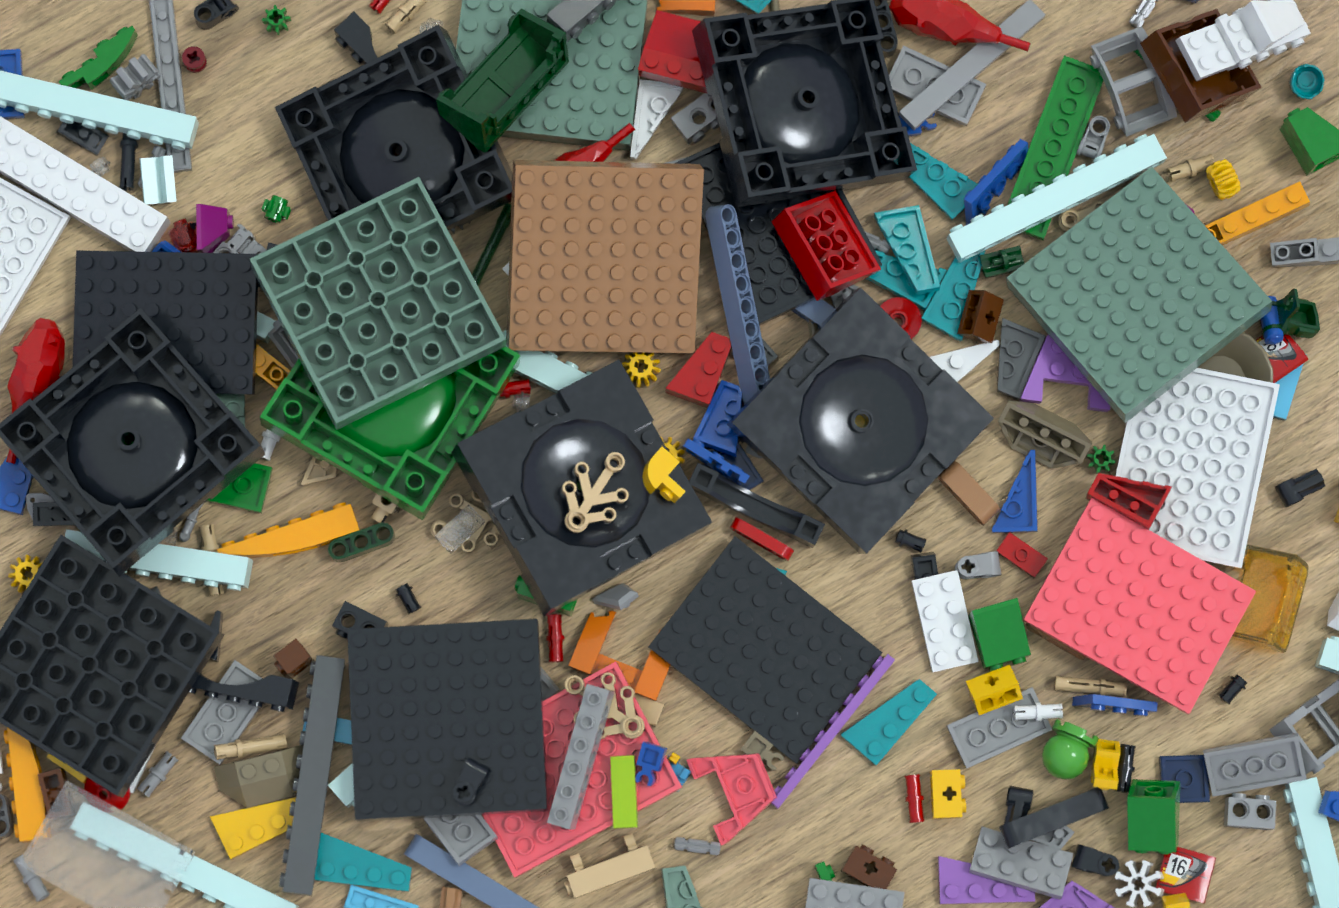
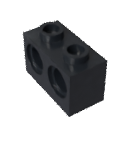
(362, 619)

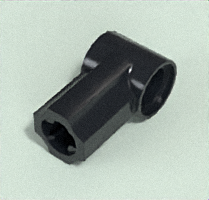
(1296, 489)
(1017, 803)

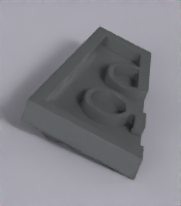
(1016, 357)

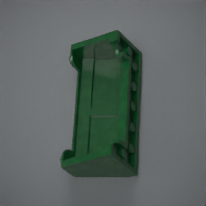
(505, 80)

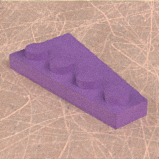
(962, 887)

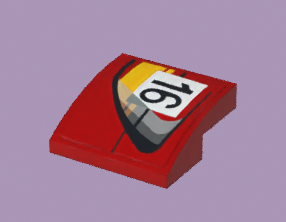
(1283, 356)
(1187, 873)

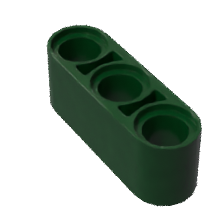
(373, 544)

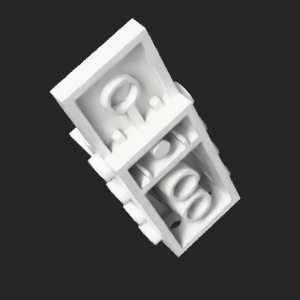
(1244, 37)

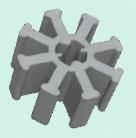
(135, 77)

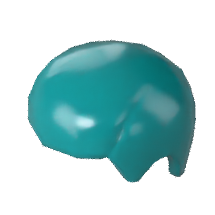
(1306, 81)

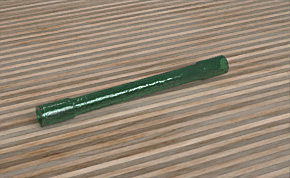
(502, 224)

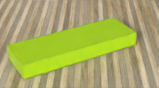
(624, 792)

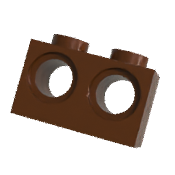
(292, 659)

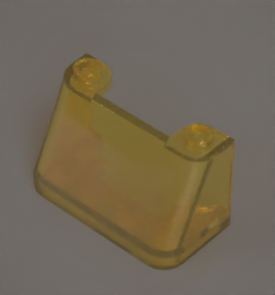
(1279, 587)

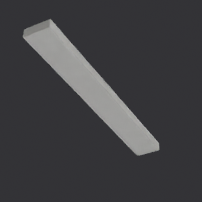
(969, 67)
(170, 70)

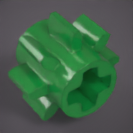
(281, 22)
(276, 209)
(1106, 456)

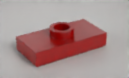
(1021, 555)

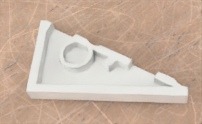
(652, 105)
(962, 361)

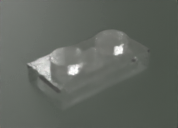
(459, 529)

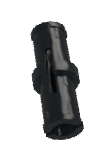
(1125, 767)

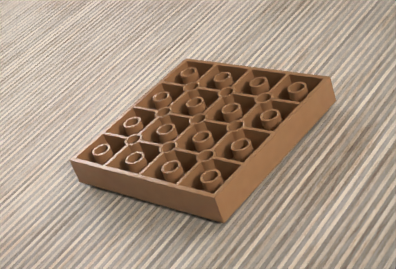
(604, 256)

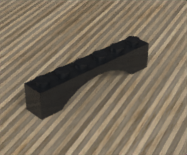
(357, 38)
(775, 516)
(271, 690)

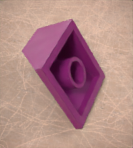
(212, 227)

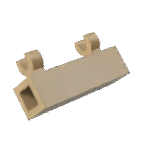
(610, 871)

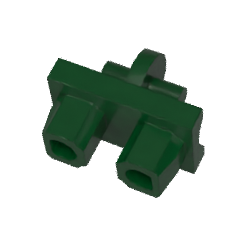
(1001, 262)

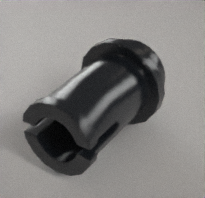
(910, 540)
(408, 598)
(1232, 689)

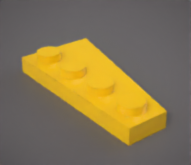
(252, 826)

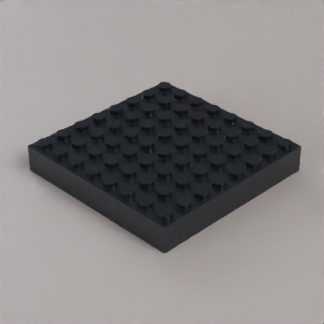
(97, 665)
(431, 702)

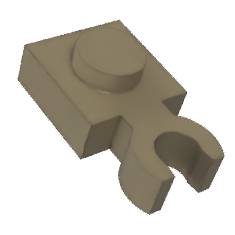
(758, 744)

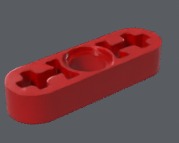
(761, 539)

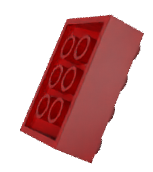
(672, 53)
(825, 245)

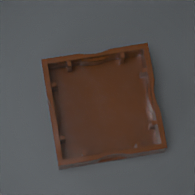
(1190, 96)

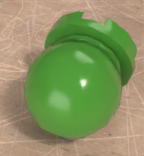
(1067, 752)

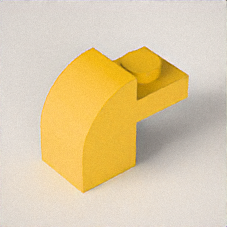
(656, 475)
(1105, 764)

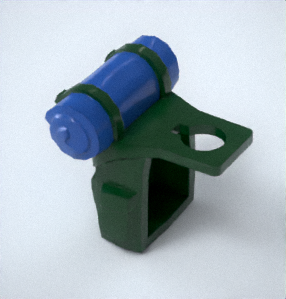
(1290, 317)

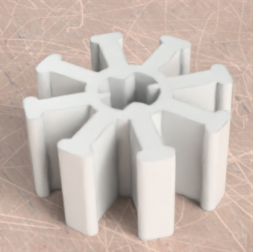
(1146, 880)

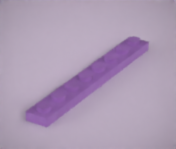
(837, 722)

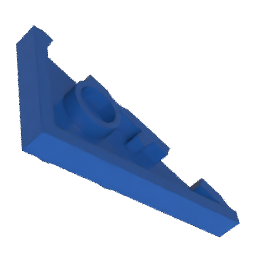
(1020, 508)

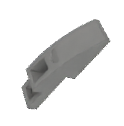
(1305, 252)

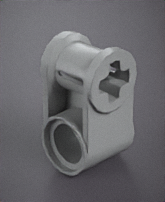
(1093, 142)
(983, 566)

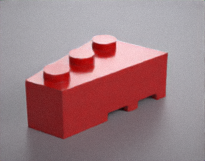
(702, 372)
(1129, 497)

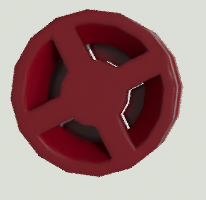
(196, 63)

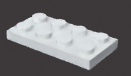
(944, 621)

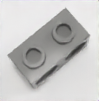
(1250, 818)

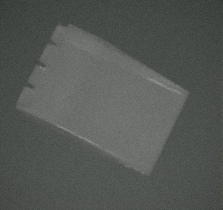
(104, 853)

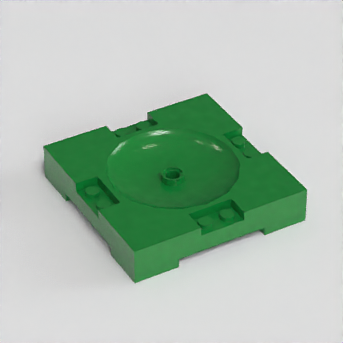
(404, 445)

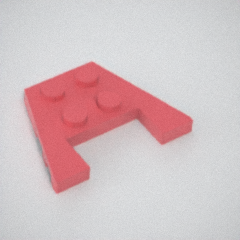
(744, 785)

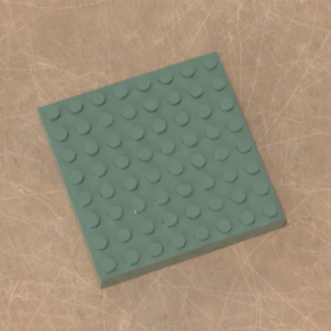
(592, 93)
(1139, 294)
(377, 303)

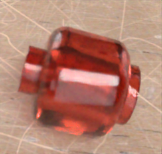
(184, 235)

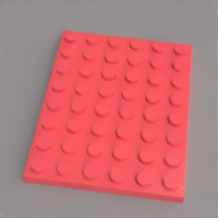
(1139, 606)
(526, 836)

